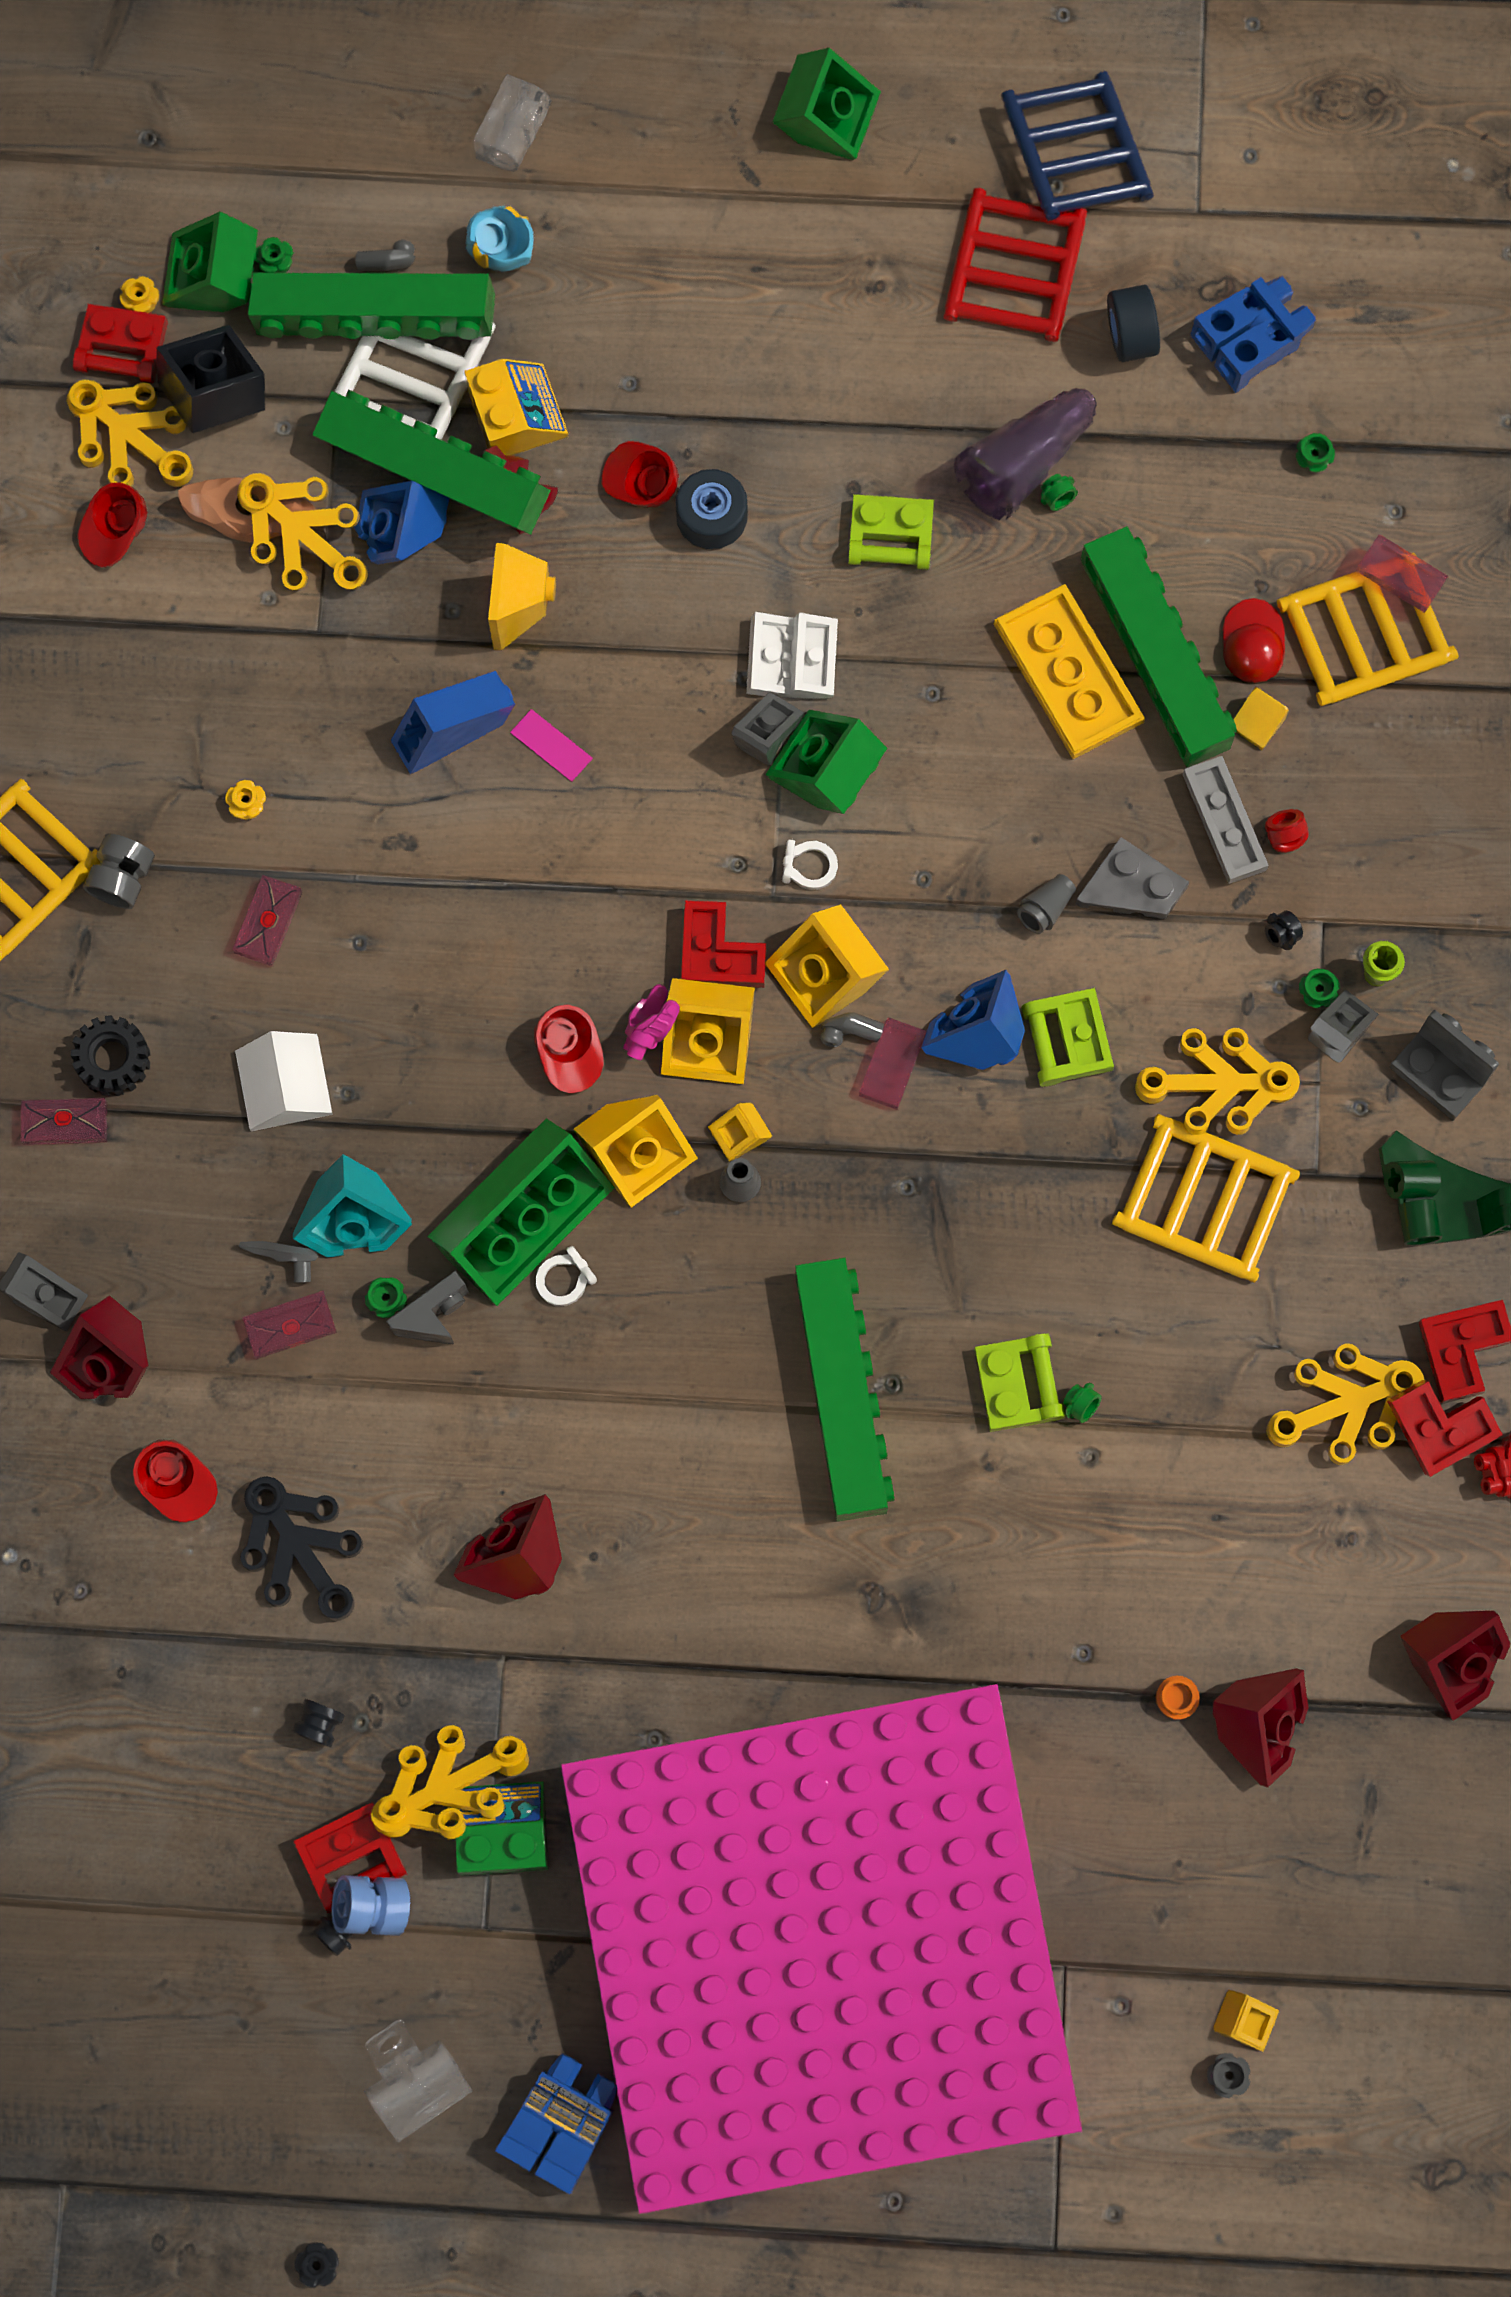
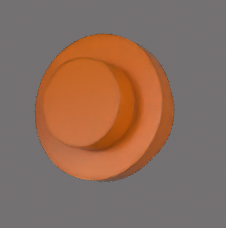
(1177, 1697)

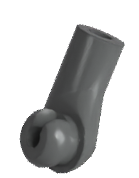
(381, 260)
(847, 1024)

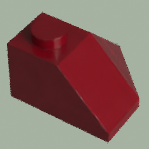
(103, 1353)
(517, 1555)
(1457, 1656)
(1259, 1719)

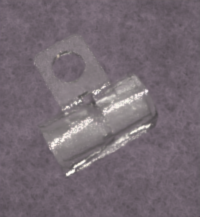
(511, 123)
(413, 2082)

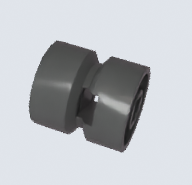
(118, 885)

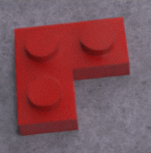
(709, 957)
(1452, 1345)
(1441, 1437)

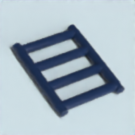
(1039, 171)

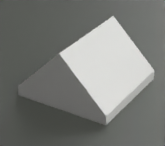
(283, 1079)

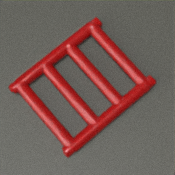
(1058, 291)

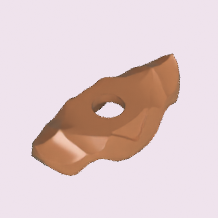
(216, 505)

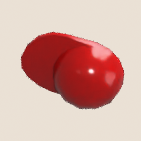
(640, 475)
(111, 523)
(1253, 640)
(568, 1048)
(175, 1480)

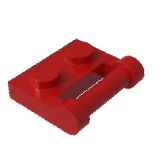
(120, 332)
(343, 1844)

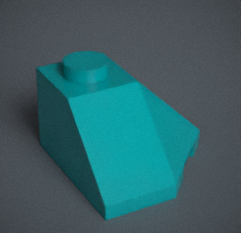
(350, 1211)

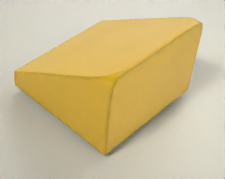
(1260, 718)
(739, 1130)
(1245, 2020)

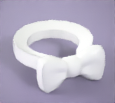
(790, 873)
(586, 1276)

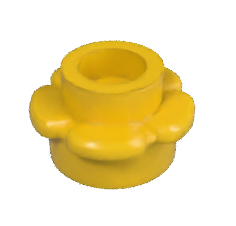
(144, 303)
(249, 809)

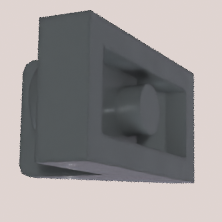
(766, 727)
(1341, 1026)
(42, 1292)
(419, 1317)

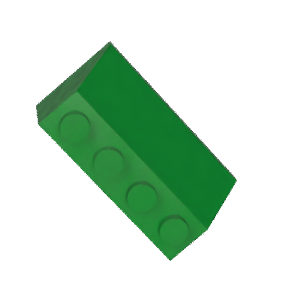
(521, 1211)

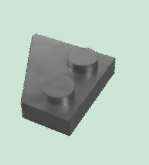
(1133, 883)

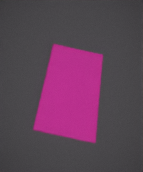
(551, 745)

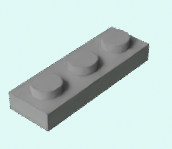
(1225, 819)

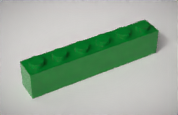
(372, 305)
(431, 461)
(1158, 647)
(842, 1389)

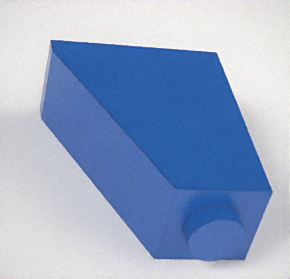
(451, 719)

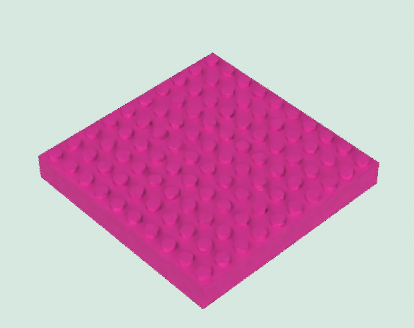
(820, 1949)

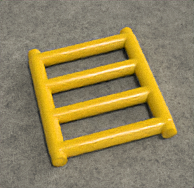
(1366, 678)
(58, 888)
(1207, 1250)

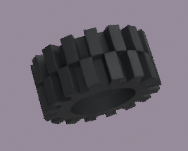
(99, 1034)

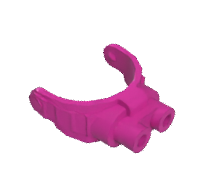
(650, 1022)

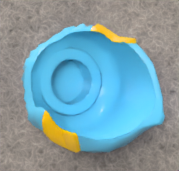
(500, 239)

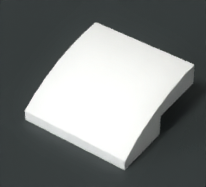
(792, 656)

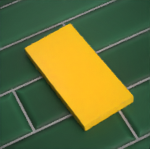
(1069, 671)

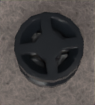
(318, 1723)

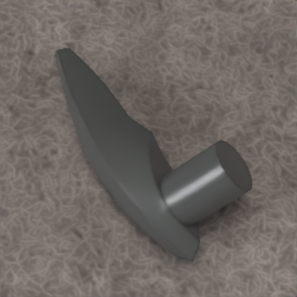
(282, 1252)

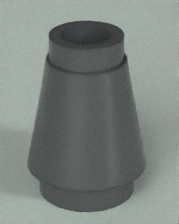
(1044, 906)
(740, 1189)

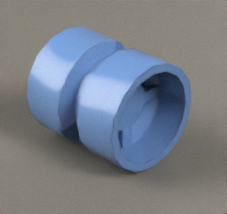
(373, 1906)

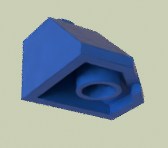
(400, 520)
(981, 1028)

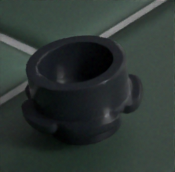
(1283, 930)
(333, 1940)
(304, 2265)

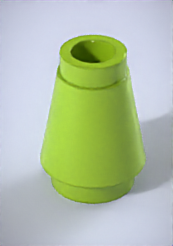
(1382, 955)

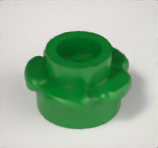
(274, 265)
(1319, 443)
(1058, 492)
(1322, 978)
(383, 1286)
(1082, 1402)

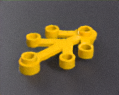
(126, 429)
(296, 527)
(1224, 1082)
(1352, 1401)
(446, 1788)

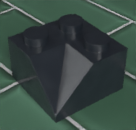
(210, 378)

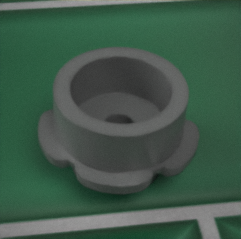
(1239, 2082)

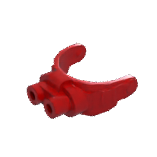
(1496, 1468)

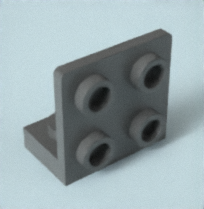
(1445, 1064)

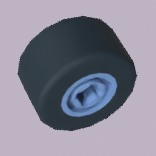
(1133, 323)
(711, 524)

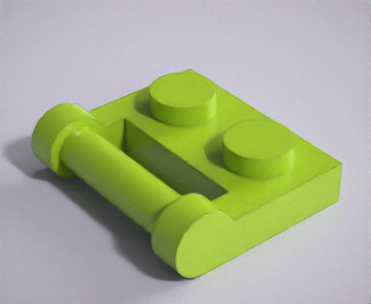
(891, 521)
(1081, 1034)
(1005, 1385)

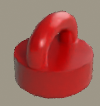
(1287, 830)

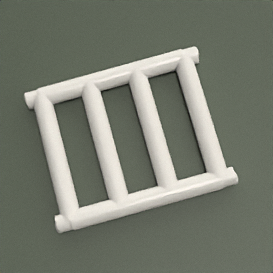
(447, 400)

